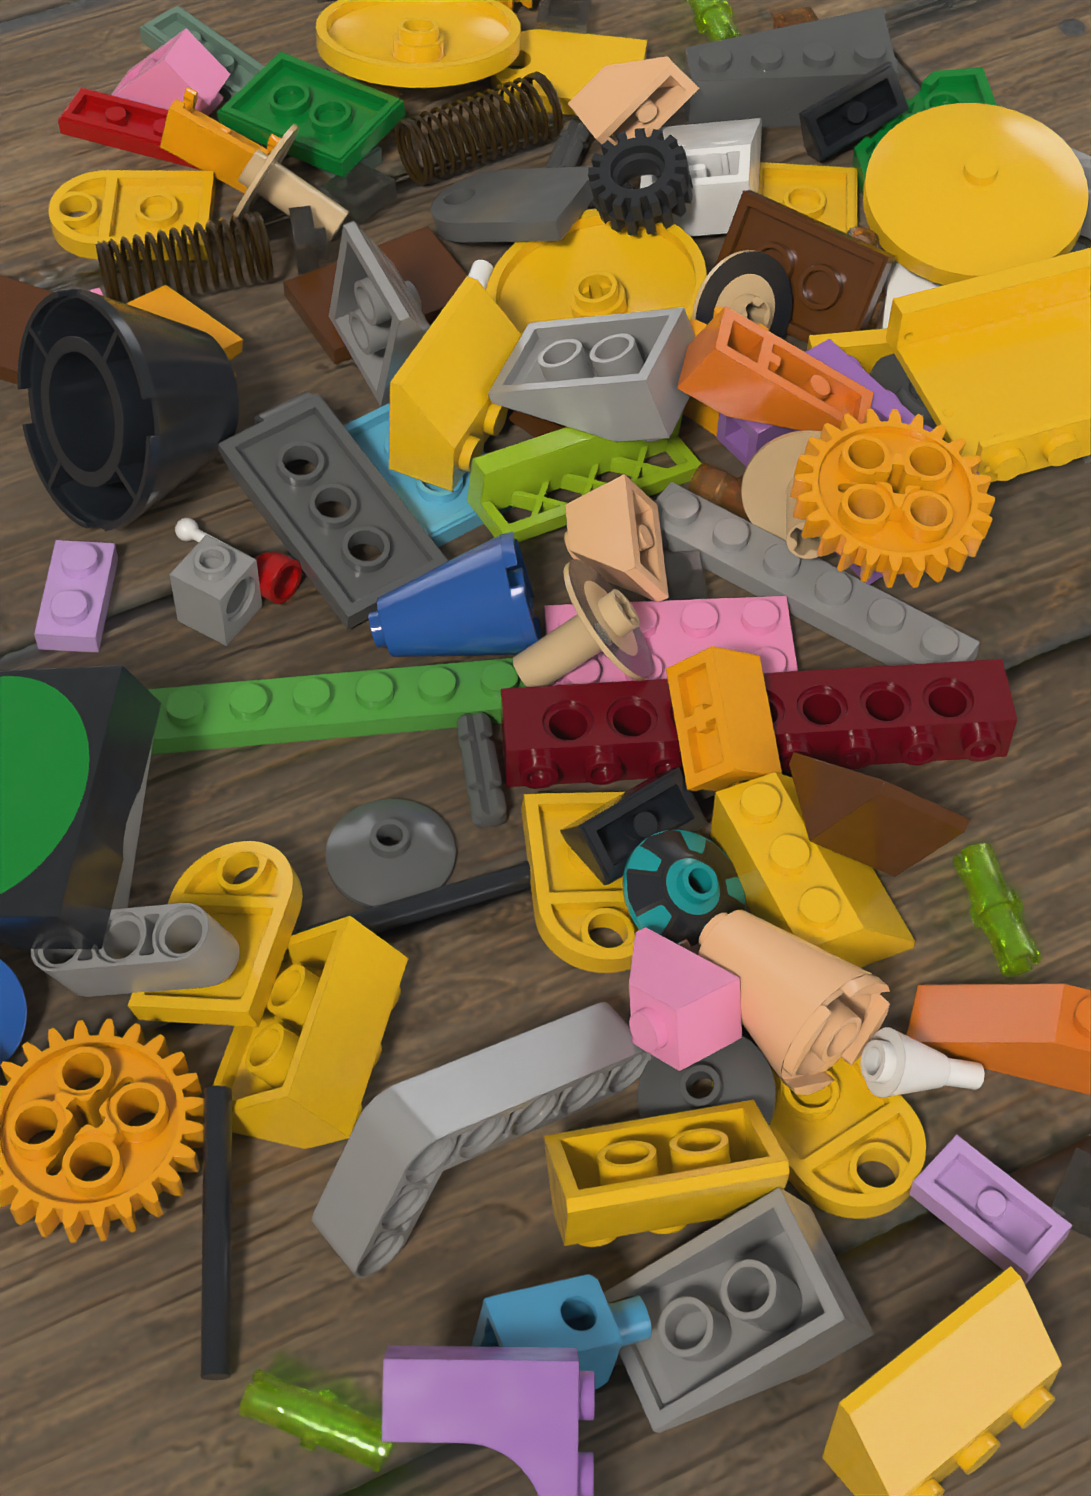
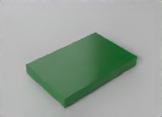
(334, 114)

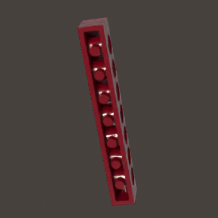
(864, 716)

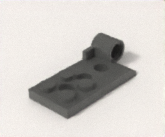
(344, 474)

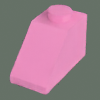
(172, 69)
(680, 1002)

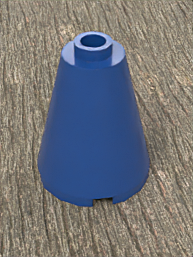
(462, 607)

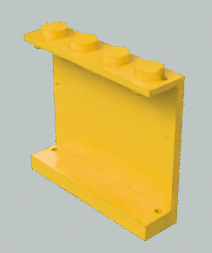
(1004, 362)

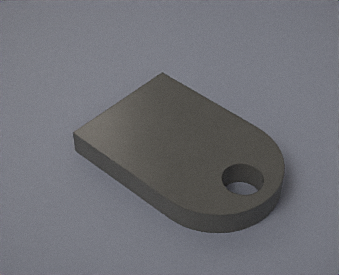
(513, 205)

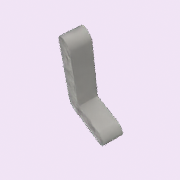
(145, 945)
(460, 1113)

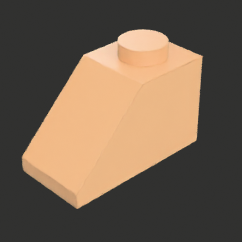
(632, 97)
(619, 537)

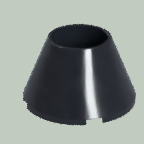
(120, 404)

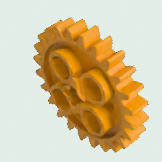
(892, 498)
(95, 1129)

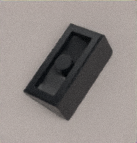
(852, 112)
(616, 828)

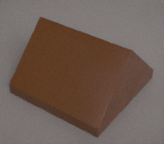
(870, 816)

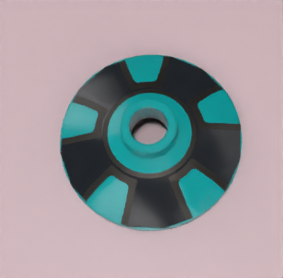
(659, 888)

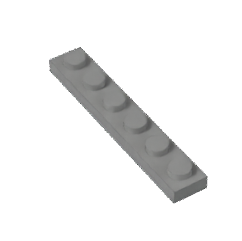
(813, 587)

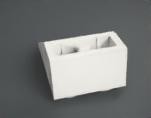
(721, 165)

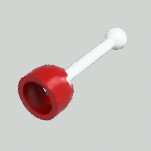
(277, 572)

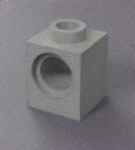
(216, 590)

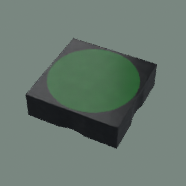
(67, 785)

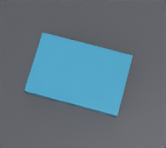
(437, 510)

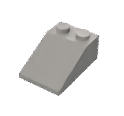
(374, 310)
(601, 373)
(739, 1312)

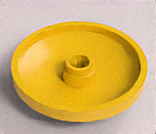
(418, 40)
(973, 192)
(597, 273)

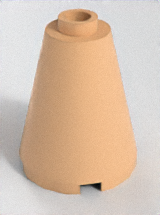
(796, 997)

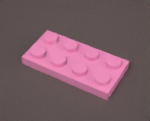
(689, 626)

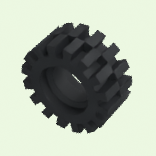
(635, 158)

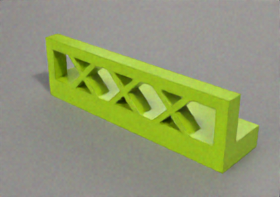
(568, 461)

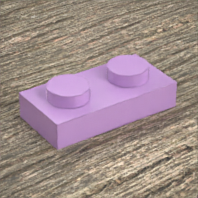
(76, 596)
(990, 1209)

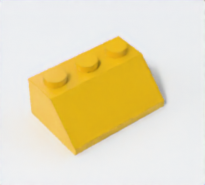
(442, 389)
(800, 883)
(318, 1038)
(661, 1172)
(946, 1397)

